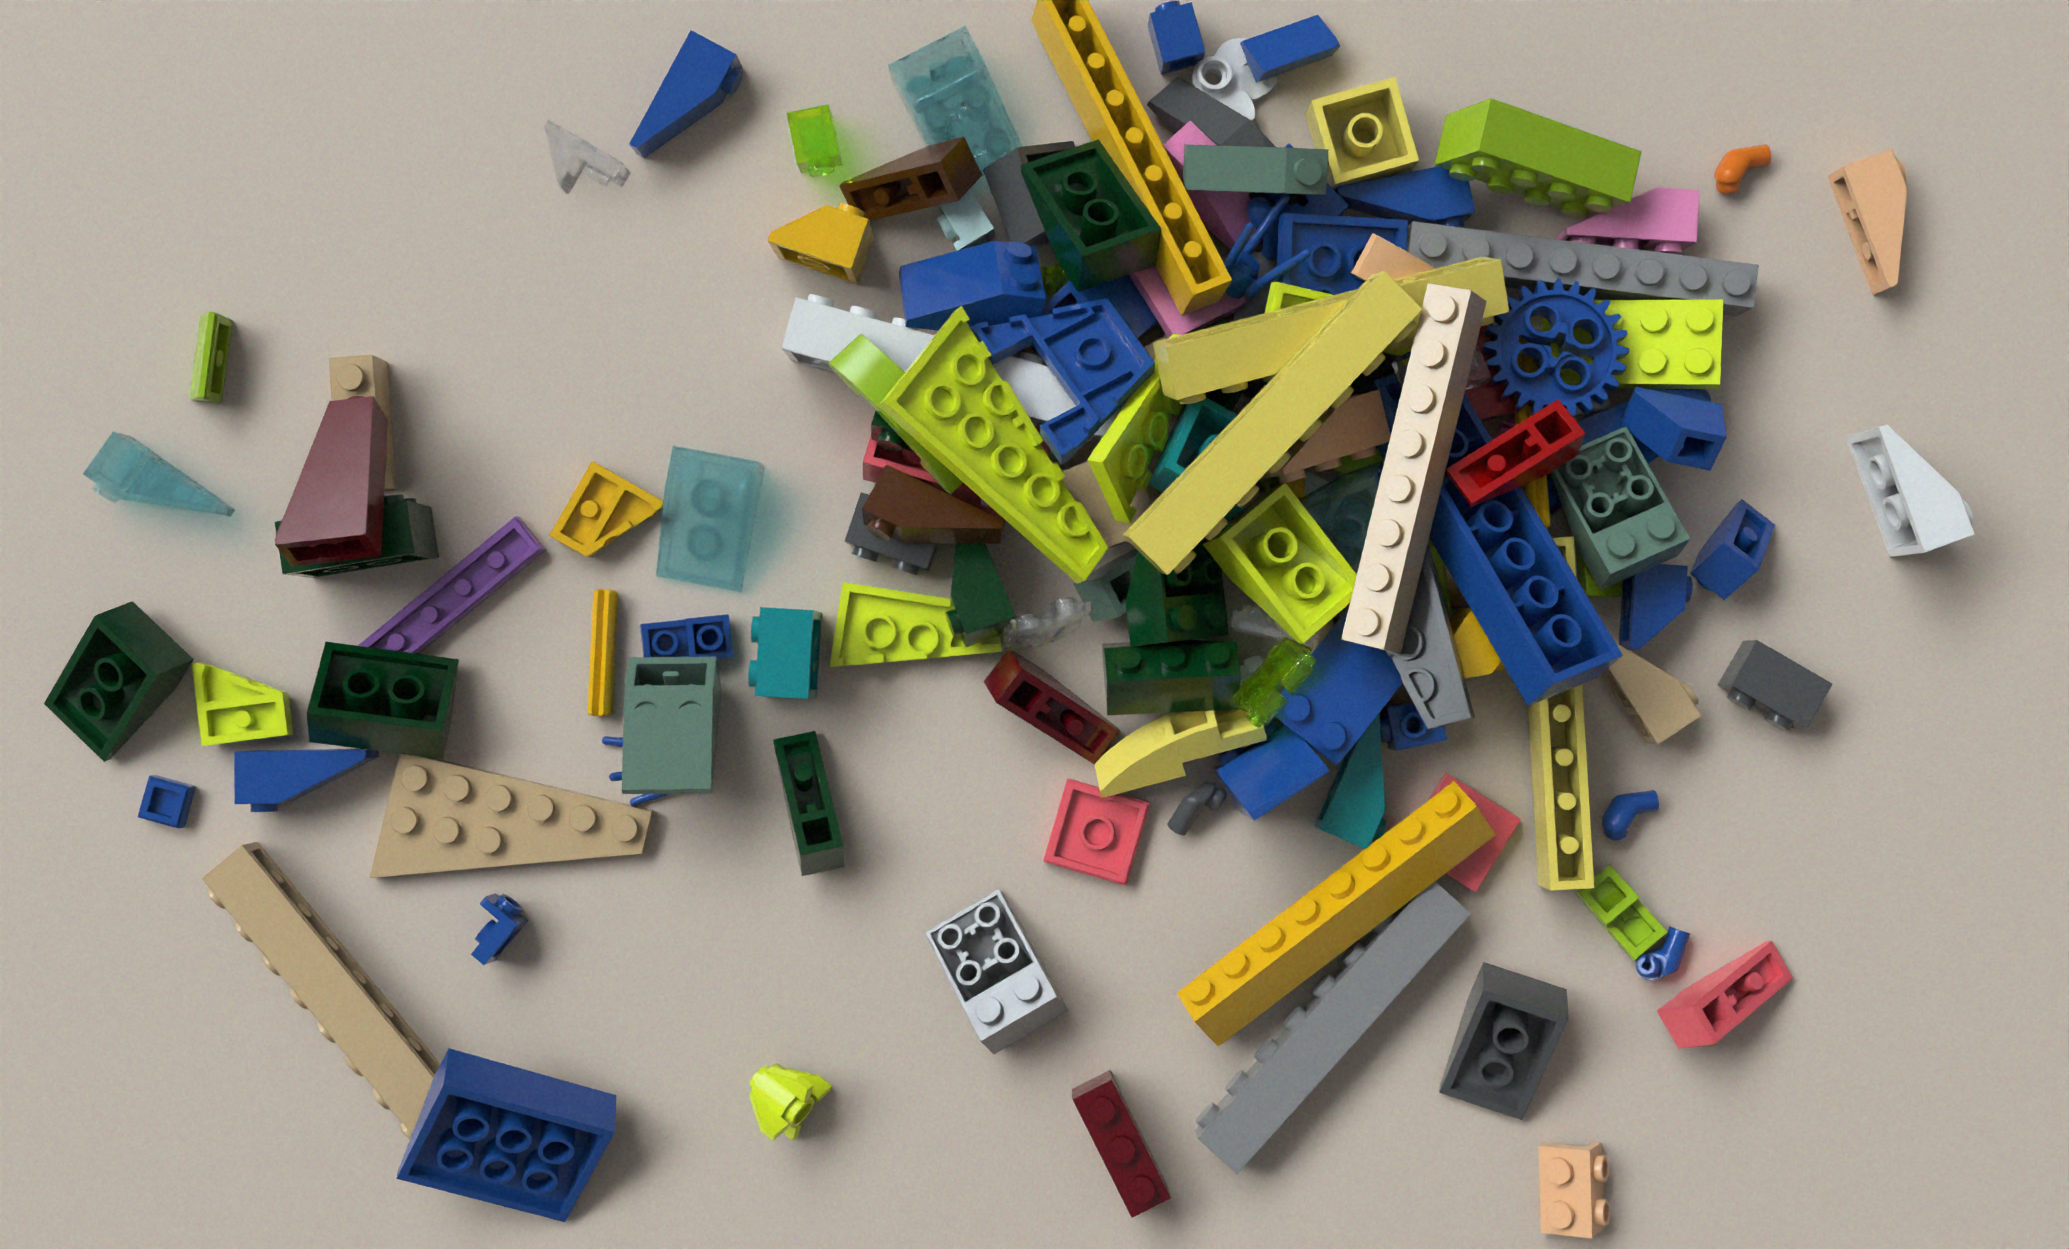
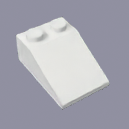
(1907, 495)

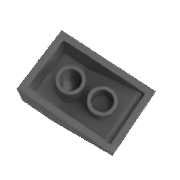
(1504, 1040)

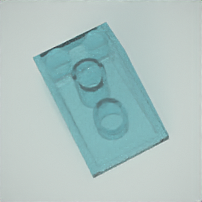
(708, 518)

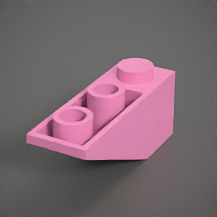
(1654, 220)

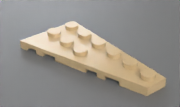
(475, 818)

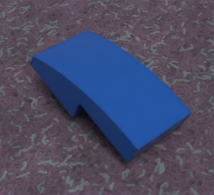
(688, 638)

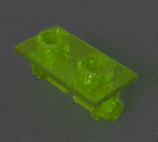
(1285, 666)

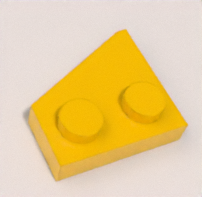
(602, 511)

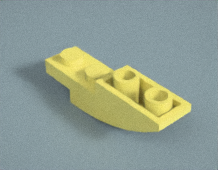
(1162, 746)

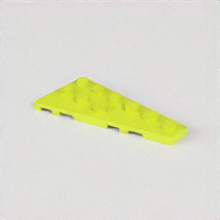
(984, 436)

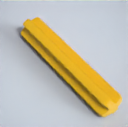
(602, 652)

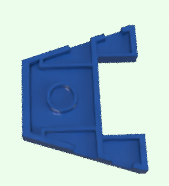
(1088, 354)

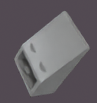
(995, 972)

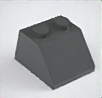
(1012, 194)

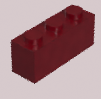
(1120, 1144)

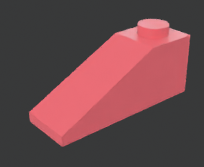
(1725, 997)

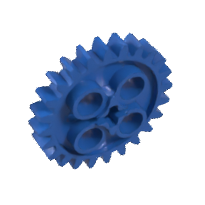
(1564, 313)

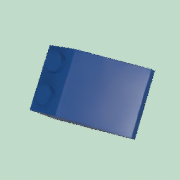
(985, 279)
(1341, 694)
(1269, 770)

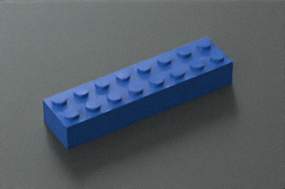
(1513, 575)

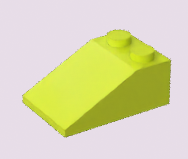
(1285, 563)

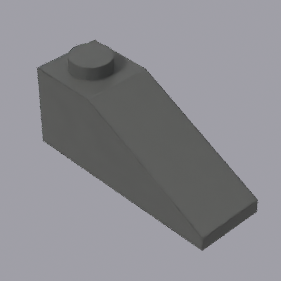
(1222, 125)

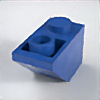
(1676, 427)

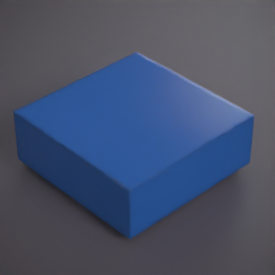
(166, 801)

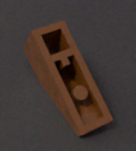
(915, 181)
(920, 513)

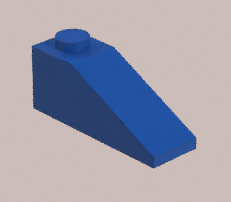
(691, 89)
(1413, 196)
(283, 776)

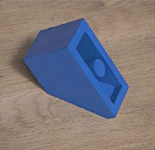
(1733, 550)
(1652, 602)

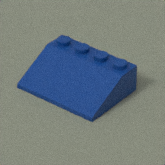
(508, 1136)

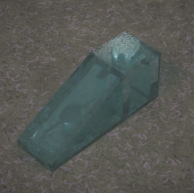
(137, 474)

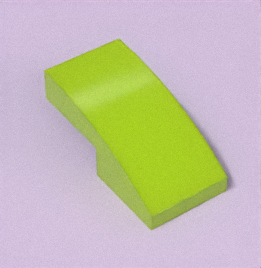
(1622, 913)

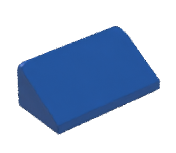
(1289, 48)

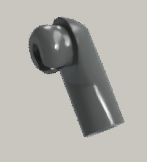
(1192, 804)

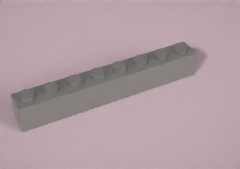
(1610, 270)
(1327, 1026)

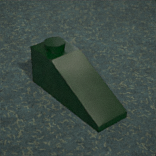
(977, 596)
(809, 803)

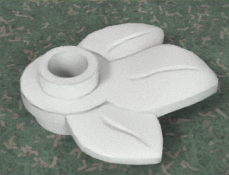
(1237, 83)

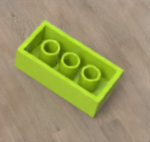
(1537, 158)

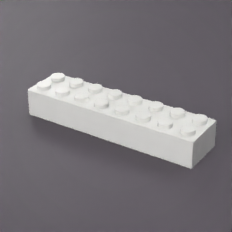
(822, 331)

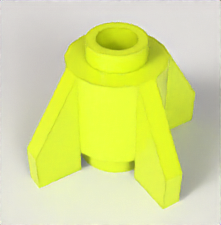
(784, 1099)

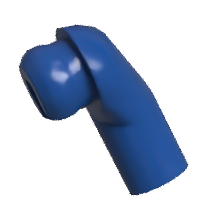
(1257, 211)
(1623, 811)
(1665, 959)

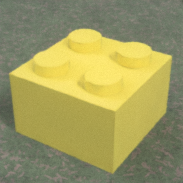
(1363, 132)

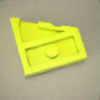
(238, 707)

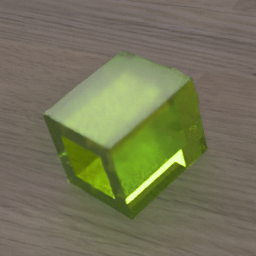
(814, 140)

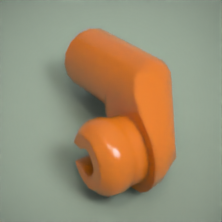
(1735, 165)

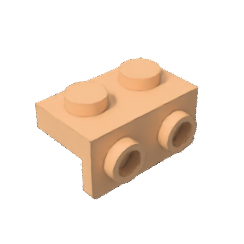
(1573, 1189)

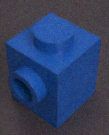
(1405, 728)

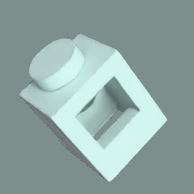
(965, 222)

